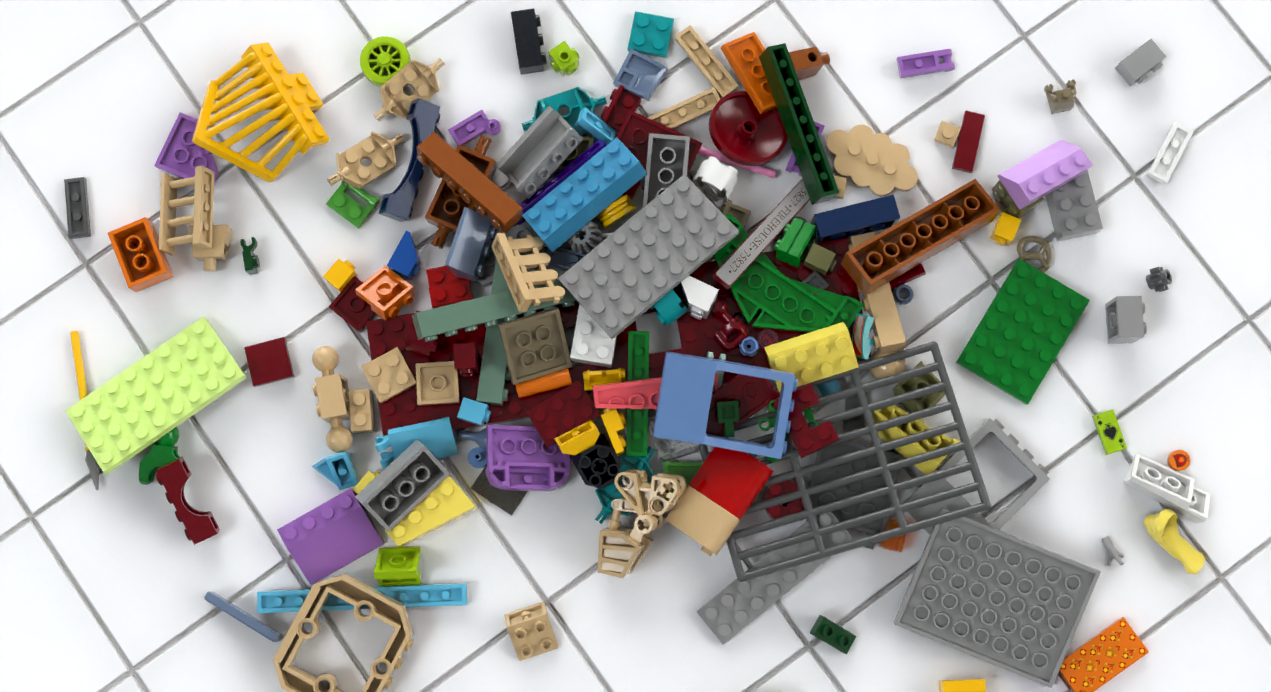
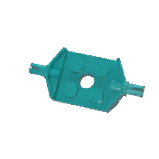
(573, 99)
(610, 493)

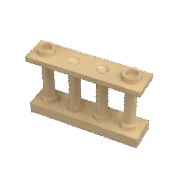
(203, 210)

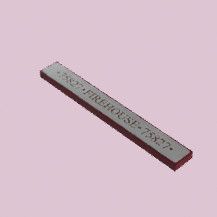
(762, 236)

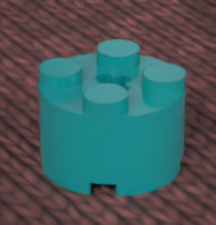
(669, 308)

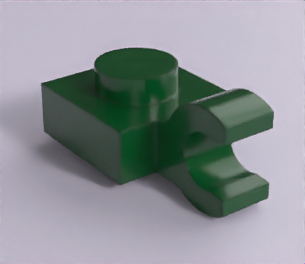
(250, 260)
(728, 413)

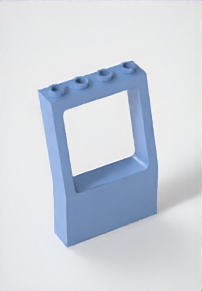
(687, 398)

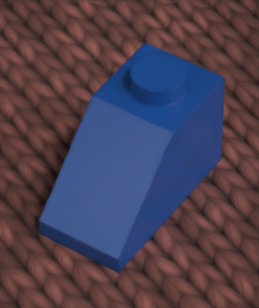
(405, 258)

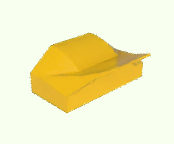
(578, 439)

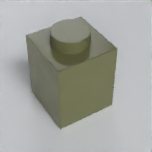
(820, 259)

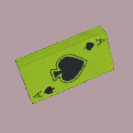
(1109, 432)

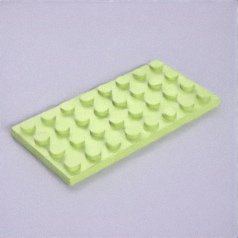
(155, 395)

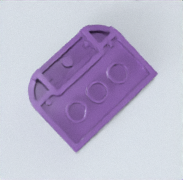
(522, 461)

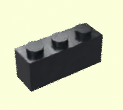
(528, 41)

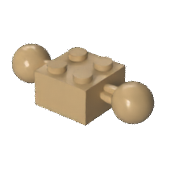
(333, 398)

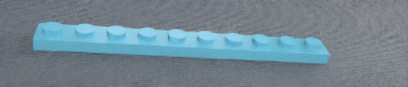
(408, 595)

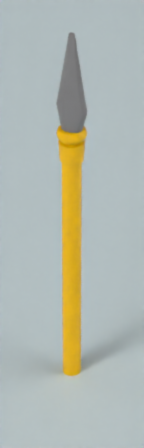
(82, 388)

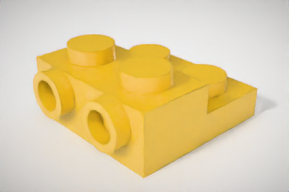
(614, 425)

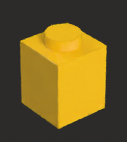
(1005, 229)
(340, 274)

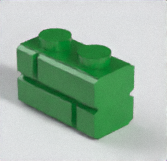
(796, 242)

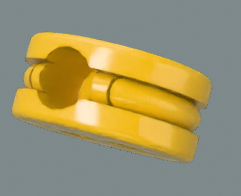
(616, 211)

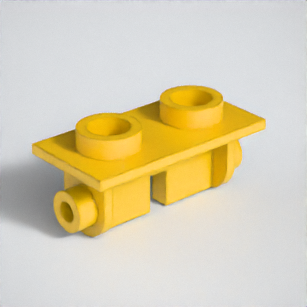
(602, 377)

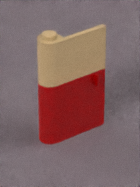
(719, 497)

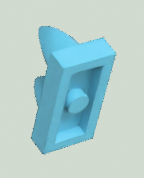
(591, 123)

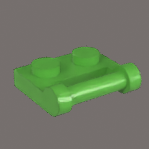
(349, 208)

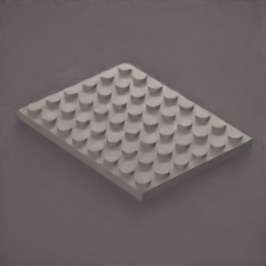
(997, 598)

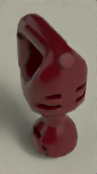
(731, 325)

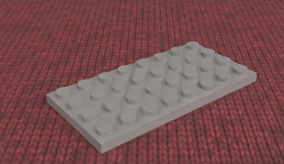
(648, 256)

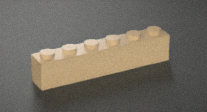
(882, 307)

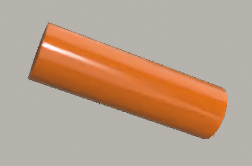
(544, 383)

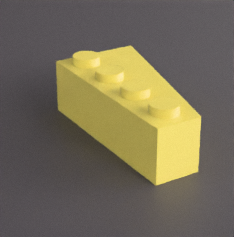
(908, 429)
(435, 510)

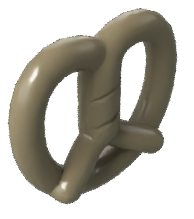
(1036, 255)

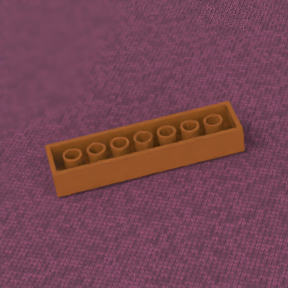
(919, 237)

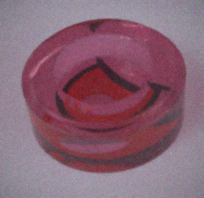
(766, 338)

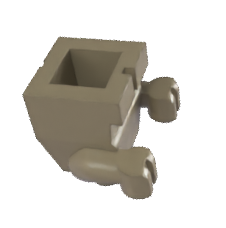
(1063, 99)

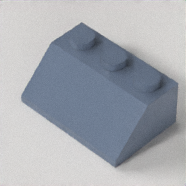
(471, 246)

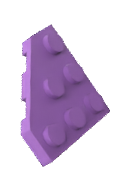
(180, 154)

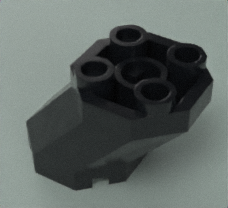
(598, 464)

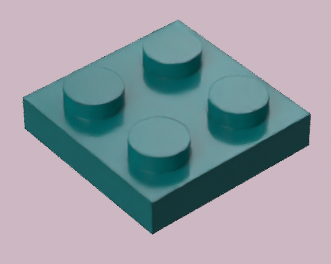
(650, 34)

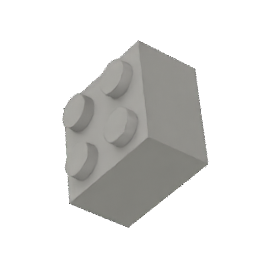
(1125, 319)

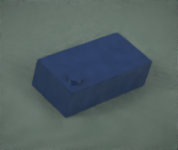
(856, 219)

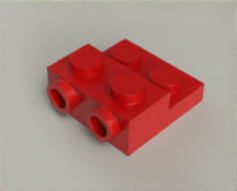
(447, 288)

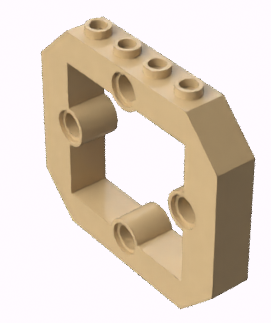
(356, 593)

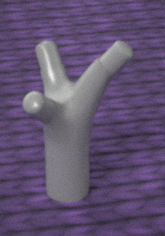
(1112, 551)

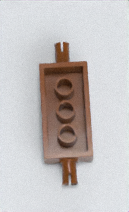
(448, 204)

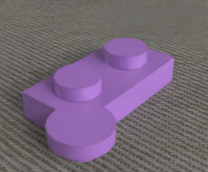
(474, 127)

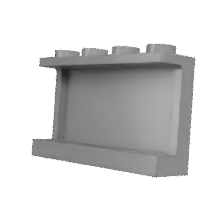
(539, 152)

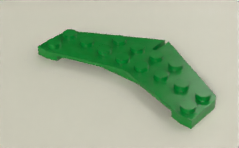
(783, 301)

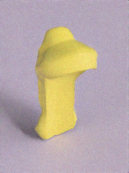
(1164, 531)

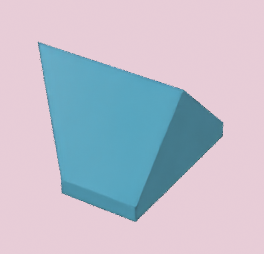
(338, 469)

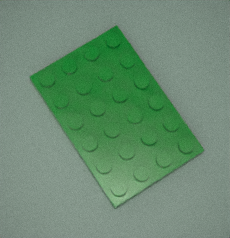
(1022, 331)

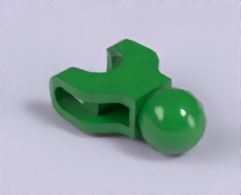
(160, 454)

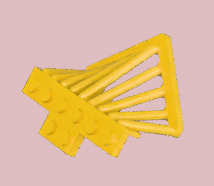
(287, 94)

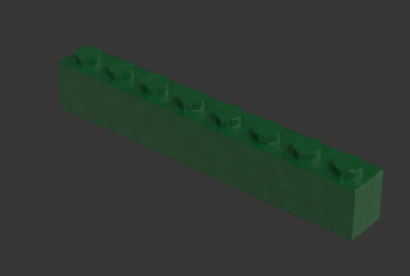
(798, 124)

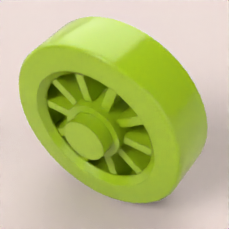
(384, 61)

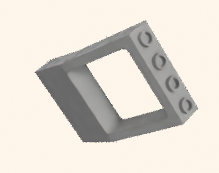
(959, 502)

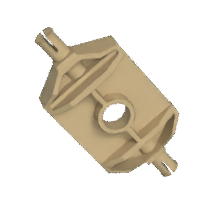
(417, 74)
(376, 149)

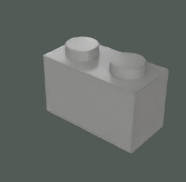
(1140, 62)

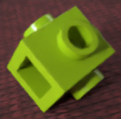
(564, 59)

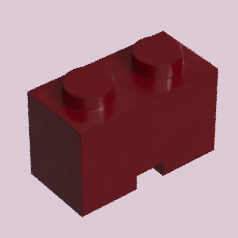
(466, 359)

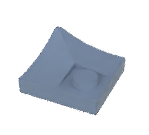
(640, 75)

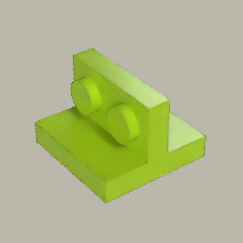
(398, 566)

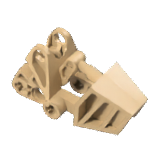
(625, 546)

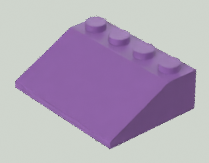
(330, 536)

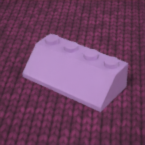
(1044, 172)

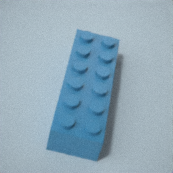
(584, 194)

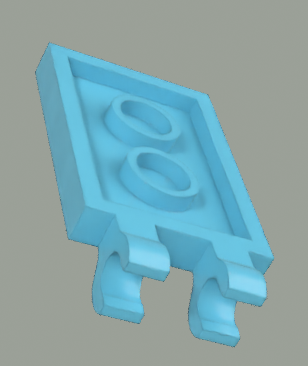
(434, 435)

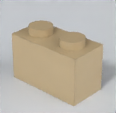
(362, 411)

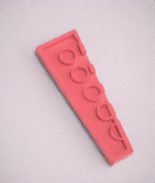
(631, 394)

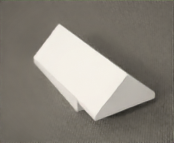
(1168, 488)

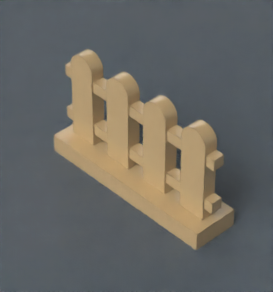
(518, 279)

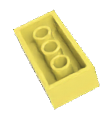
(814, 355)

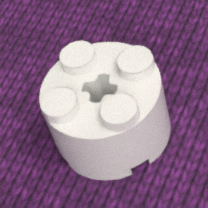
(715, 179)

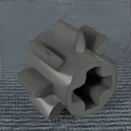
(1159, 279)

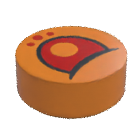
(1178, 460)

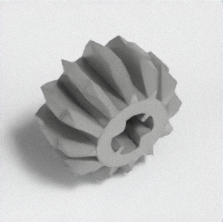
(586, 238)

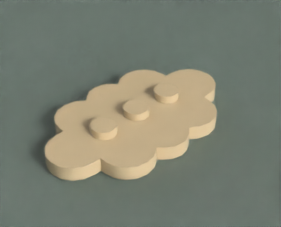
(871, 160)

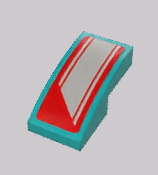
(860, 341)

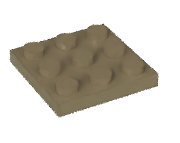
(534, 345)

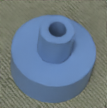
(472, 457)

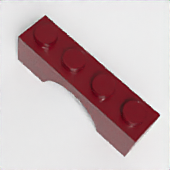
(198, 524)

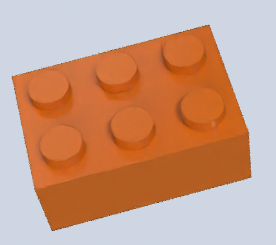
(140, 255)

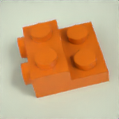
(386, 293)

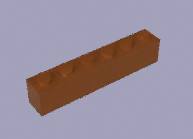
(469, 182)

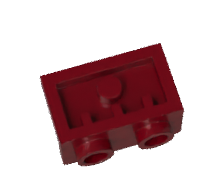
(619, 107)

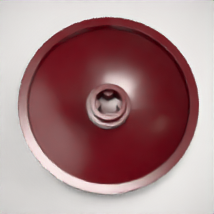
(745, 133)

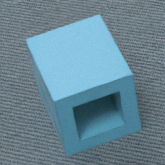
(474, 412)

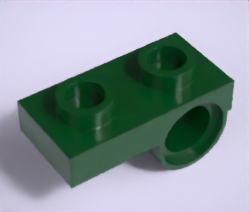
(832, 634)

